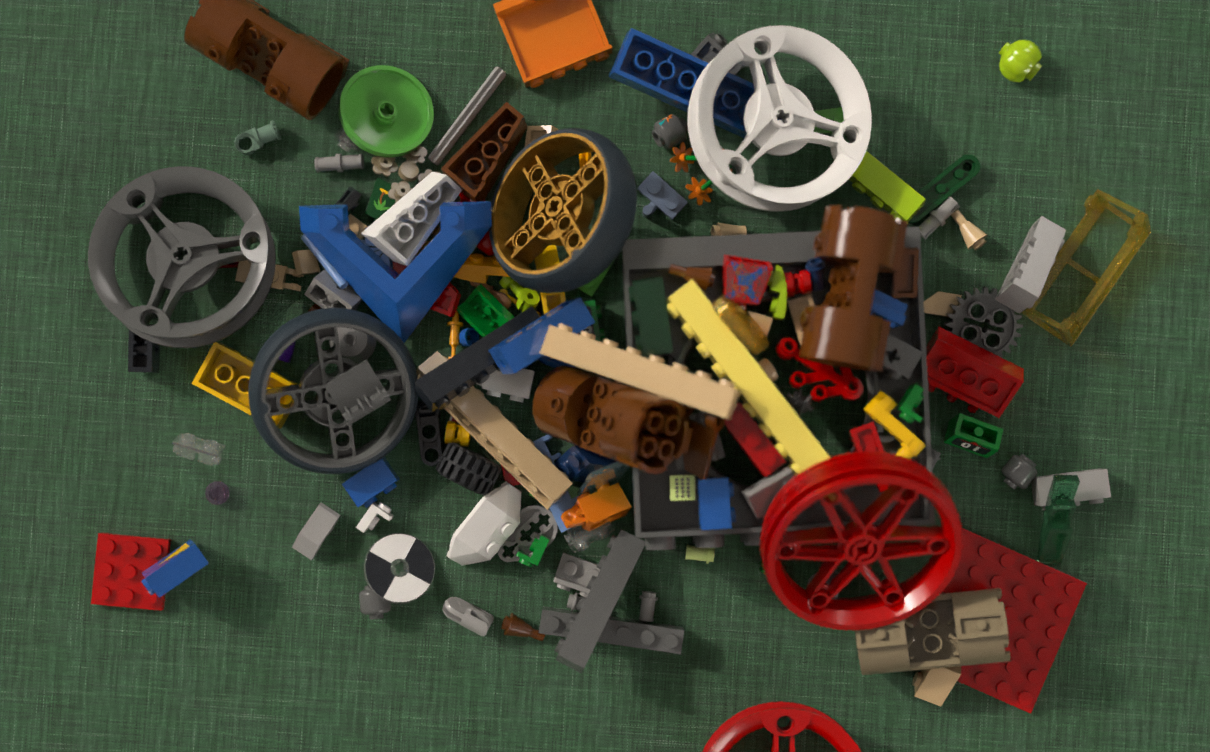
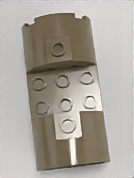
(946, 633)

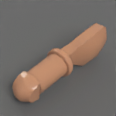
(501, 297)

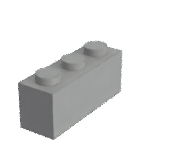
(1092, 487)

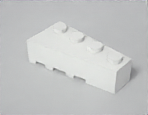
(412, 219)

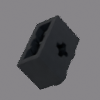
(142, 355)

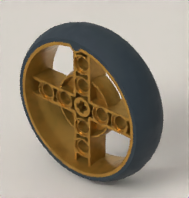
(563, 210)

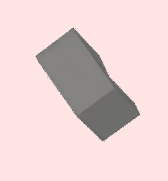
(316, 530)

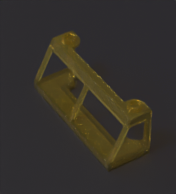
(1140, 229)

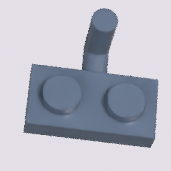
(660, 197)

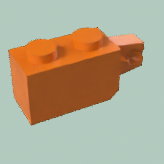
(597, 508)

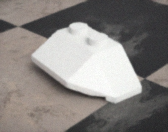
(487, 526)

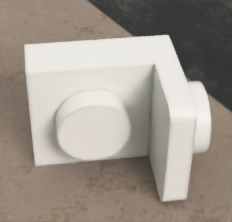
(370, 518)

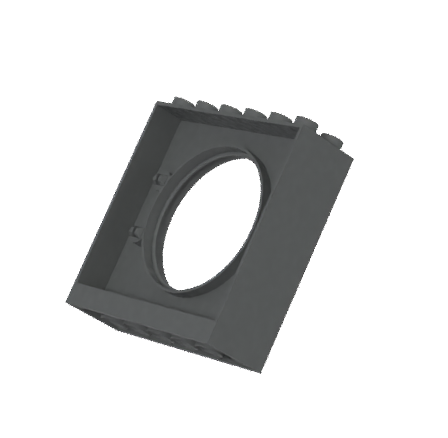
(661, 519)

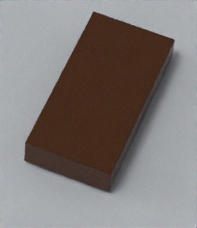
(905, 282)

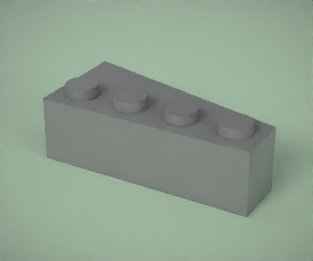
(1031, 265)

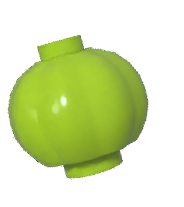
(1020, 60)

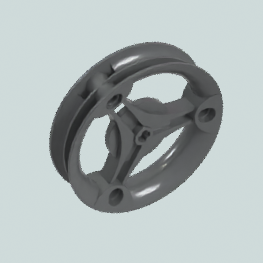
(168, 248)

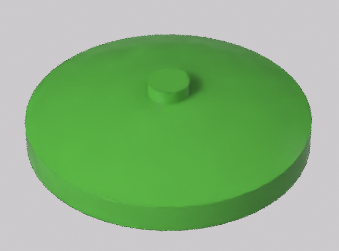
(385, 111)

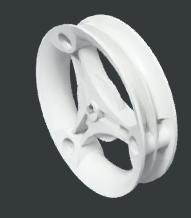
(785, 103)

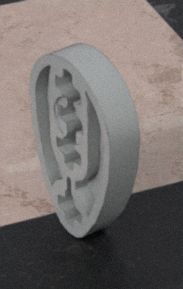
(528, 515)

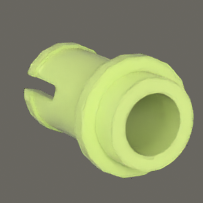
(700, 554)

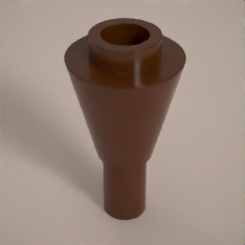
(701, 275)
(516, 626)

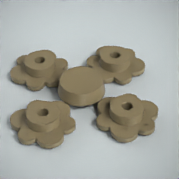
(407, 171)

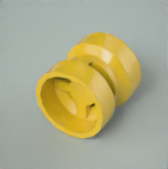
(463, 436)

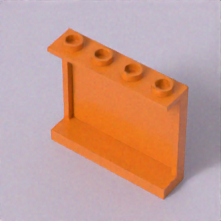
(551, 36)

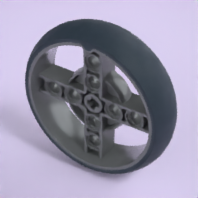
(266, 402)

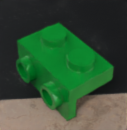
(484, 311)

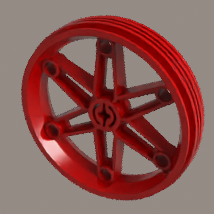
(861, 541)

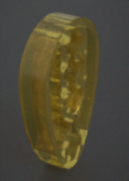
(741, 324)

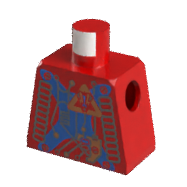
(745, 279)

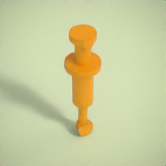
(454, 333)

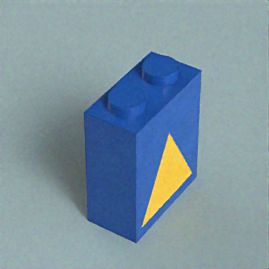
(173, 569)

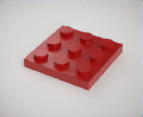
(120, 567)

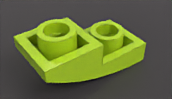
(778, 286)

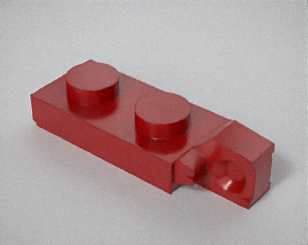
(867, 439)

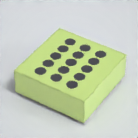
(682, 487)

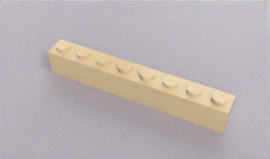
(641, 372)
(504, 441)

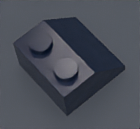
(580, 462)

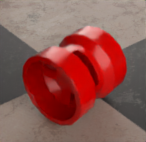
(798, 283)

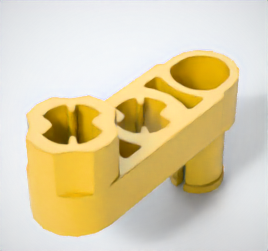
(879, 410)

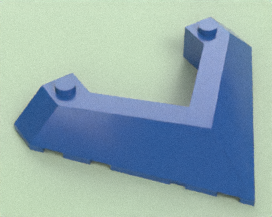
(394, 297)

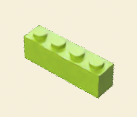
(886, 189)

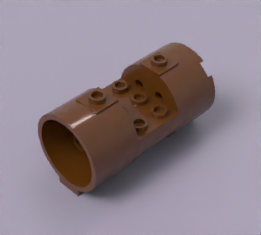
(289, 64)
(859, 246)
(611, 418)

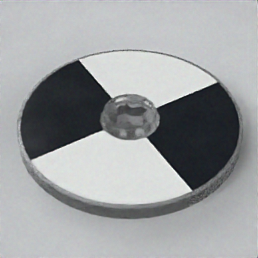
(406, 585)

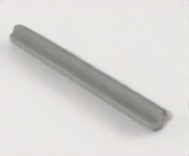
(467, 116)

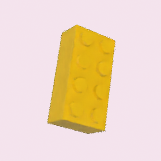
(227, 376)

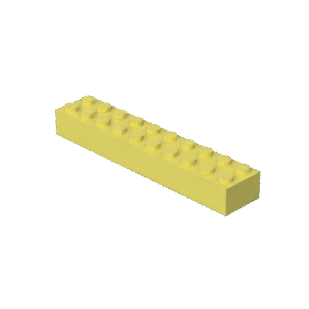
(738, 366)

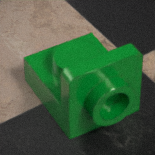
(910, 400)
(538, 548)

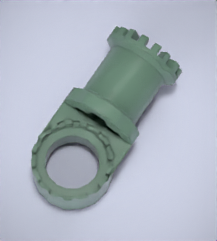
(258, 136)

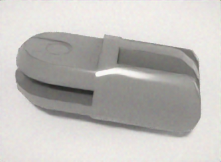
(468, 615)

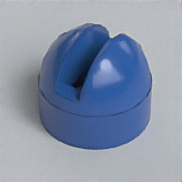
(474, 337)

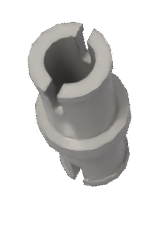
(339, 163)
(938, 217)

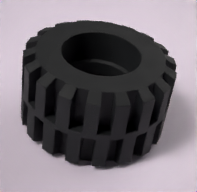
(468, 469)

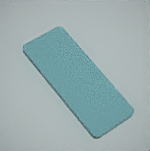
(603, 476)

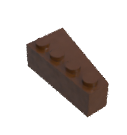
(486, 153)

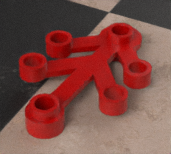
(822, 373)

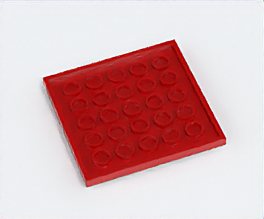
(1037, 613)

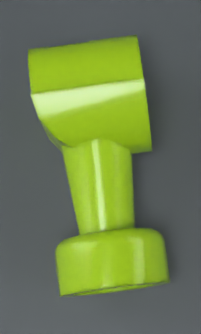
(525, 296)

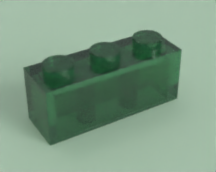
(650, 316)

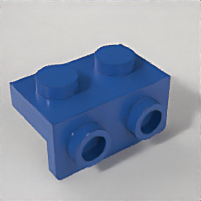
(888, 309)

